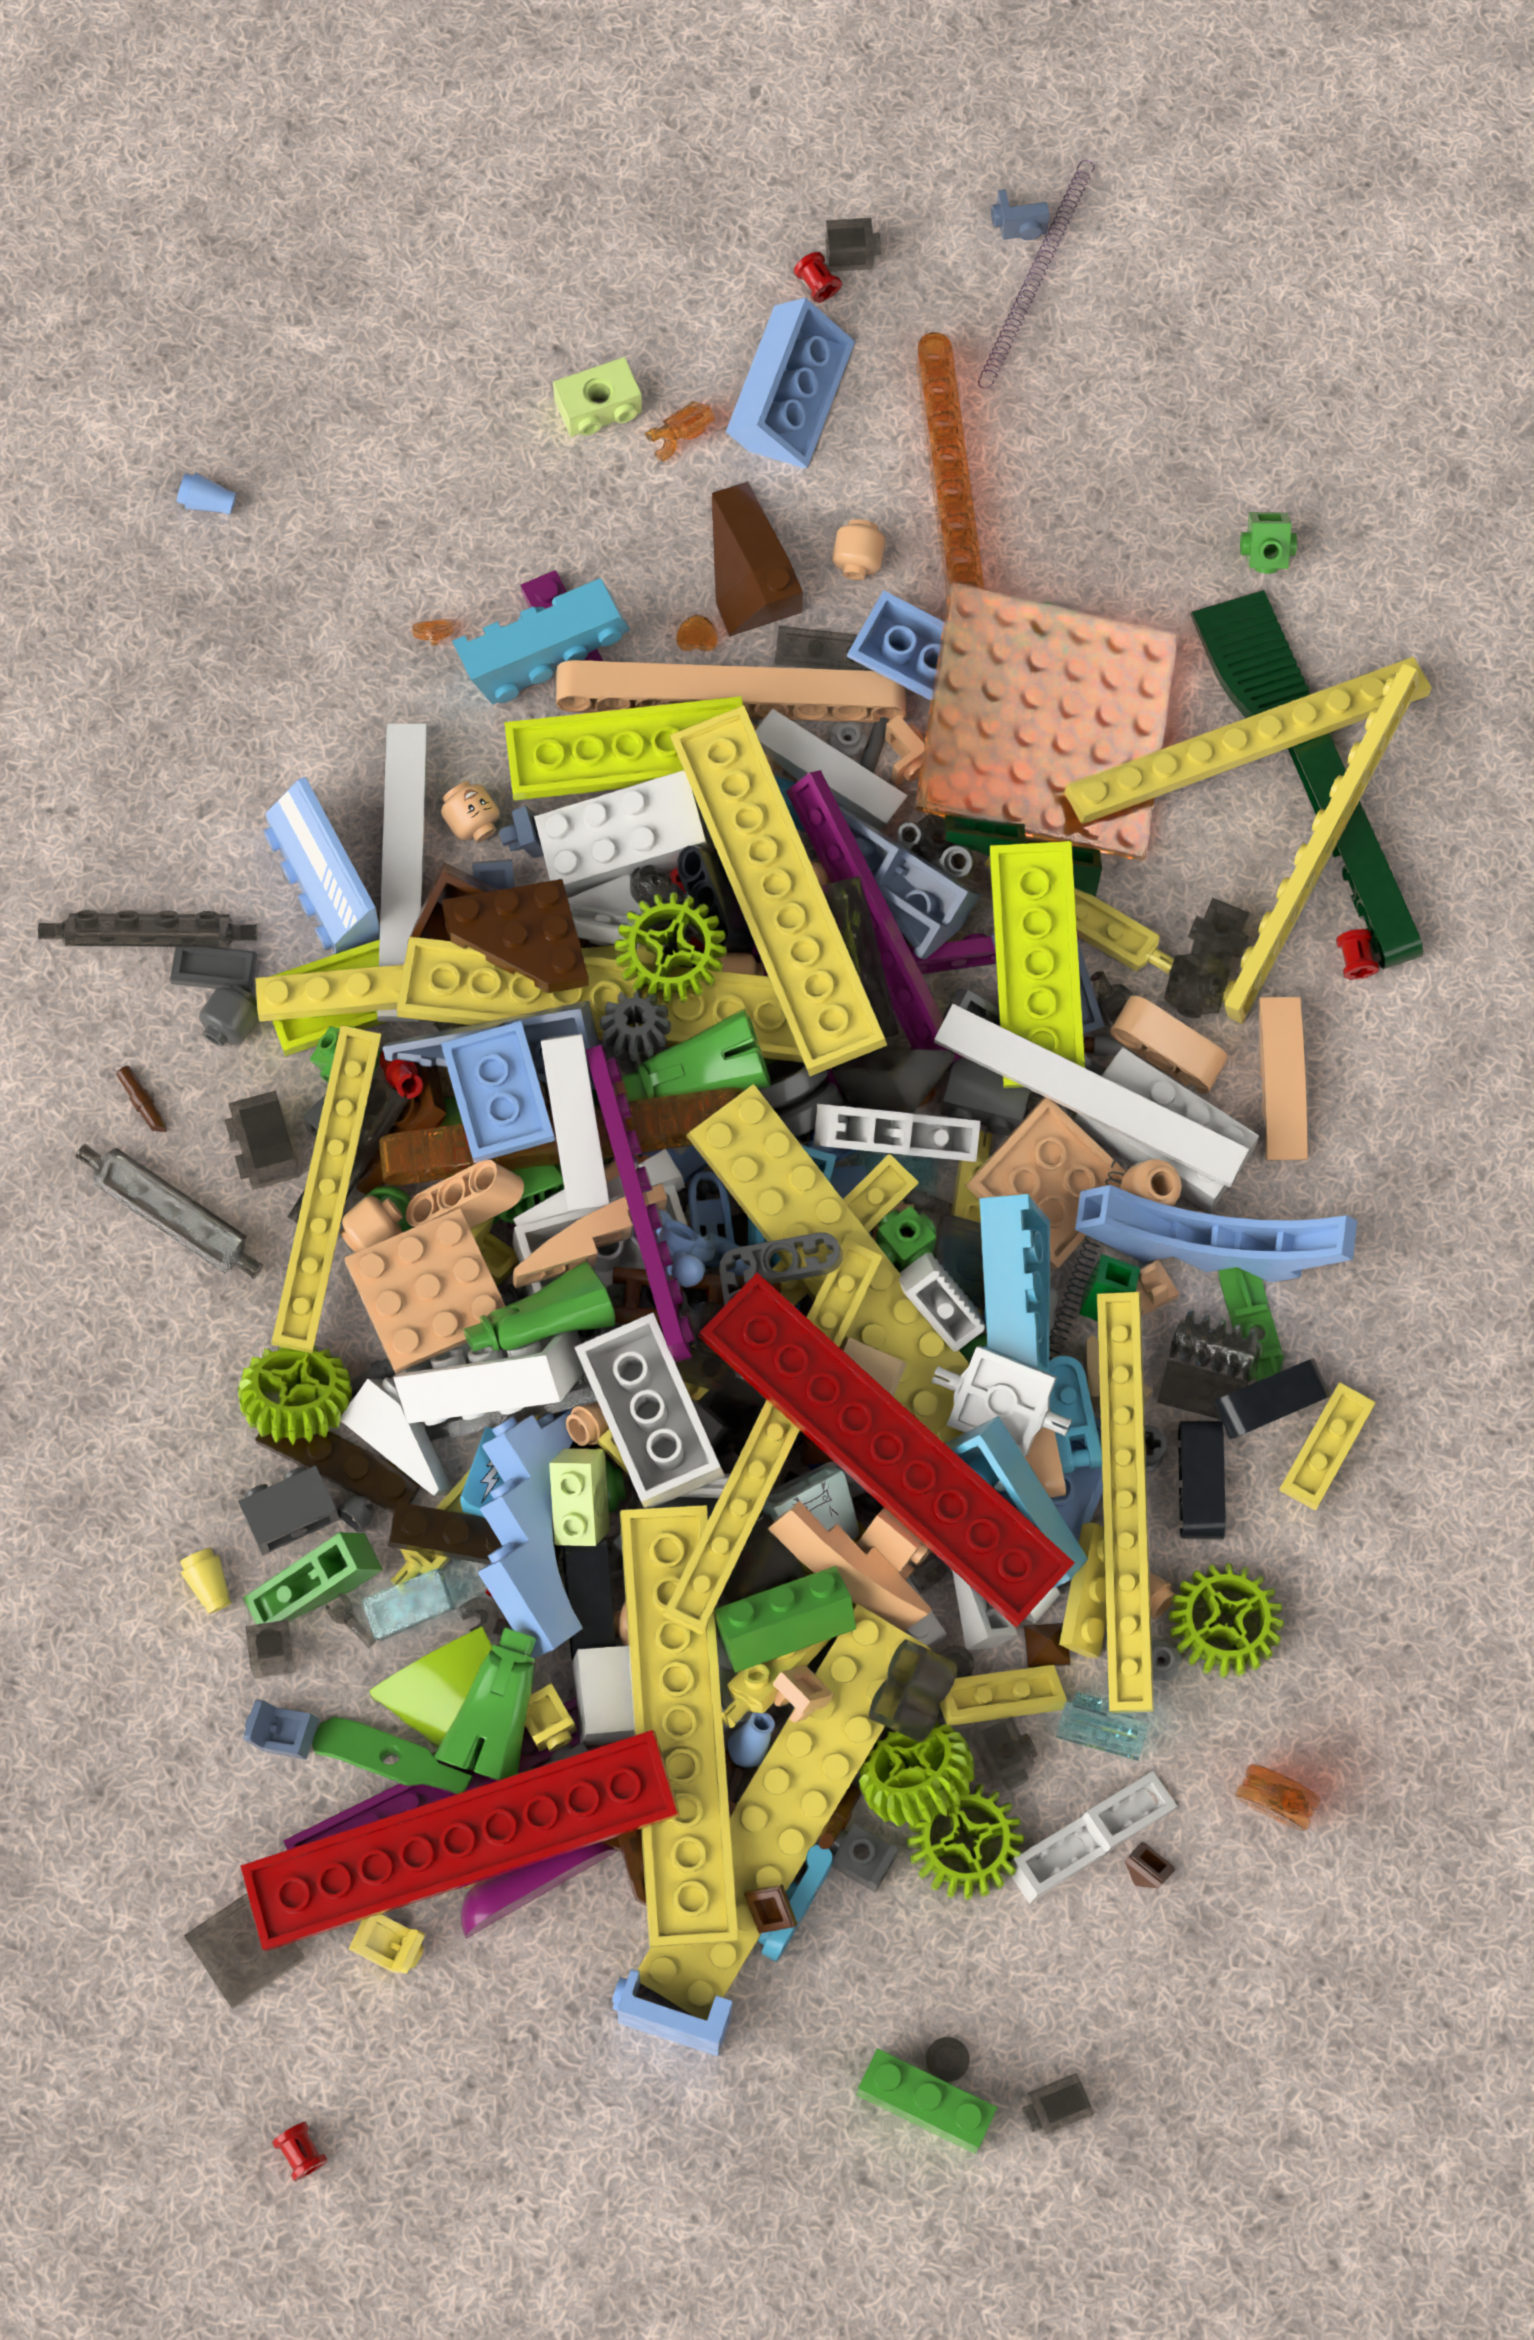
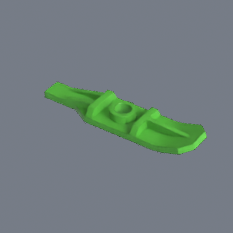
(1250, 1308)
(369, 1748)

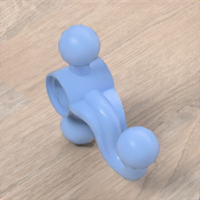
(692, 1250)

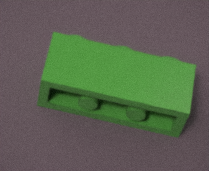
(785, 1619)
(926, 2101)

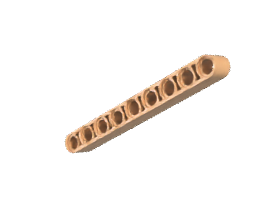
(790, 691)

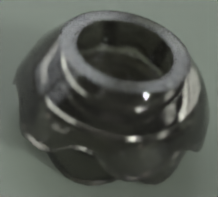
(644, 880)

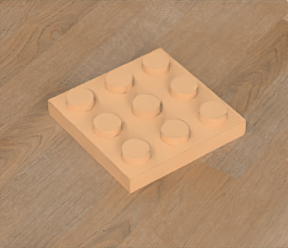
(1052, 1164)
(424, 1288)

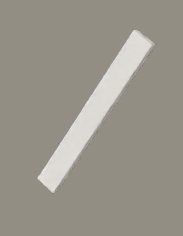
(402, 844)
(1091, 1095)

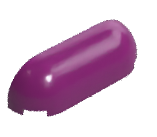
(503, 1894)

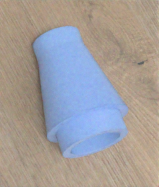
(205, 495)
(751, 1740)

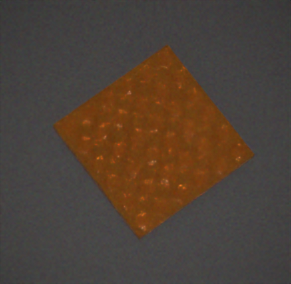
(1038, 702)

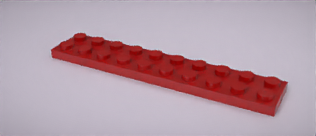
(886, 1449)
(459, 1840)

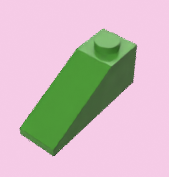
(315, 1579)

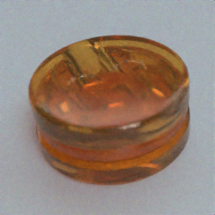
(1277, 1797)

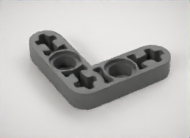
(759, 1257)

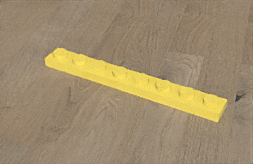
(326, 1190)

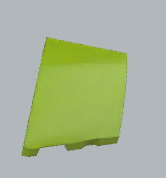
(435, 1686)

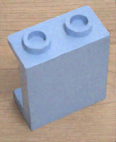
(669, 2023)

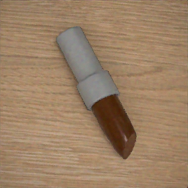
(1103, 1046)

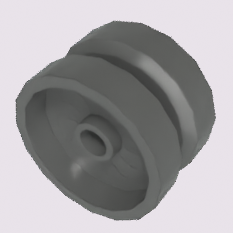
(796, 1094)

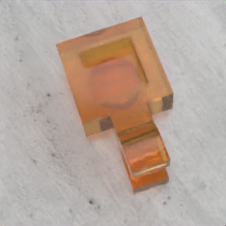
(685, 424)

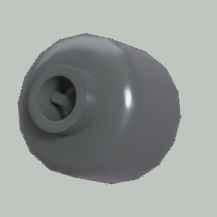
(229, 1016)

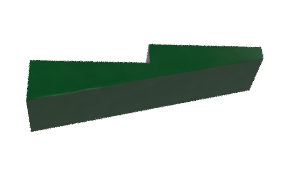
(980, 835)

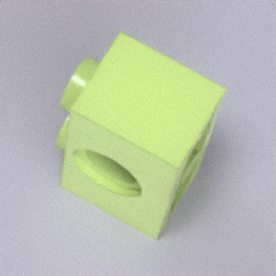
(607, 381)
(579, 1497)

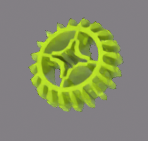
(654, 943)
(294, 1393)
(1234, 1635)
(916, 1779)
(972, 1861)

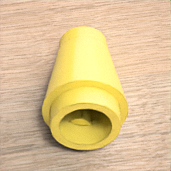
(206, 1579)

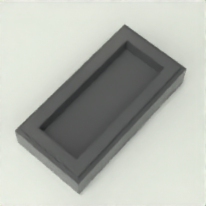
(213, 967)

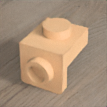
(909, 745)

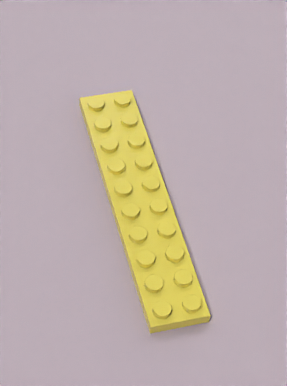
(778, 891)
(463, 988)
(793, 1198)
(679, 1699)
(787, 1807)

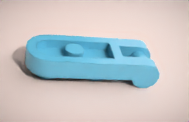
(1072, 1400)
(800, 1898)

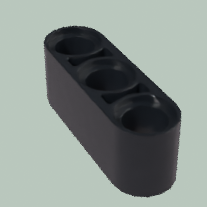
(708, 882)
(1271, 1398)
(1202, 1480)
(589, 1595)

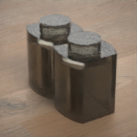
(913, 1691)

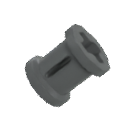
(1157, 1443)

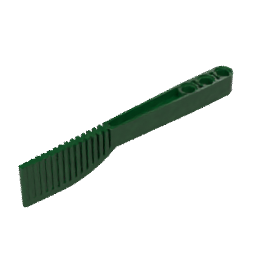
(1261, 674)

